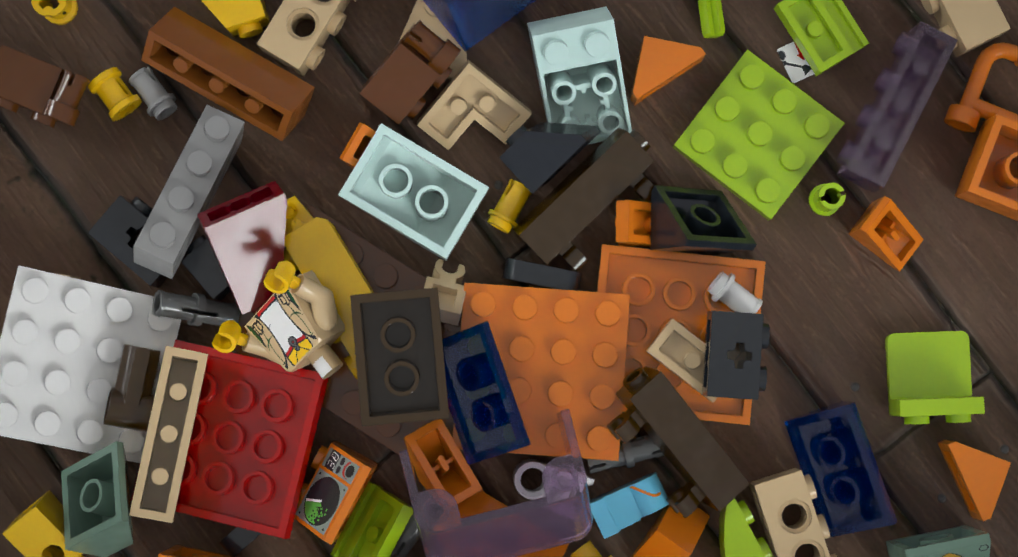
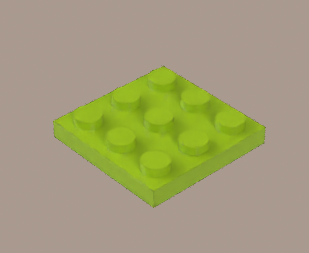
(758, 135)

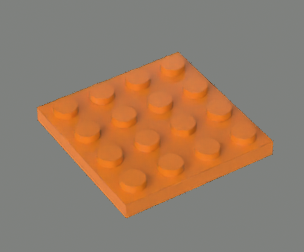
(675, 287)
(558, 356)

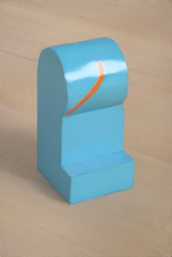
(628, 504)

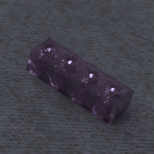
(897, 107)

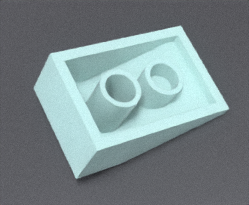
(413, 192)

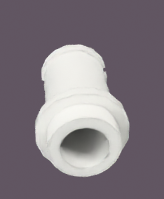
(733, 294)

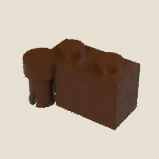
(409, 71)
(39, 87)

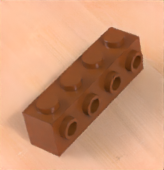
(227, 73)

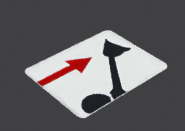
(794, 62)

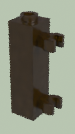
(585, 195)
(681, 438)

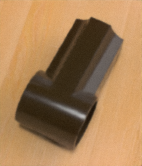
(131, 398)

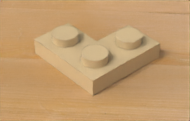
(468, 98)
(685, 353)

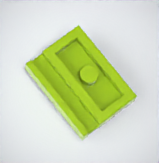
(821, 31)
(373, 525)

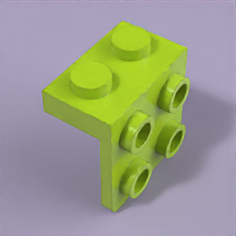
(930, 377)

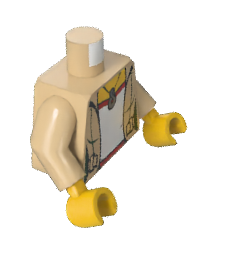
(292, 326)

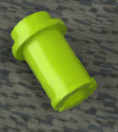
(822, 207)

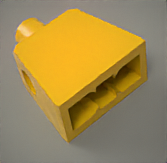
(40, 529)

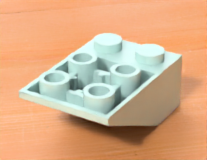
(581, 71)

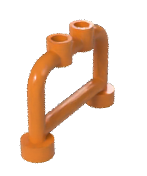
(968, 112)

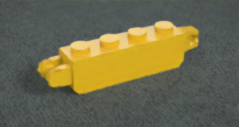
(318, 247)

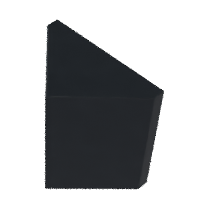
(696, 222)

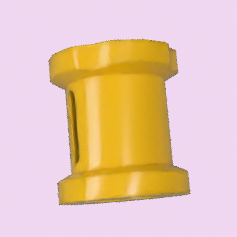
(55, 15)
(114, 93)

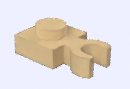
(450, 292)

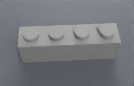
(188, 192)

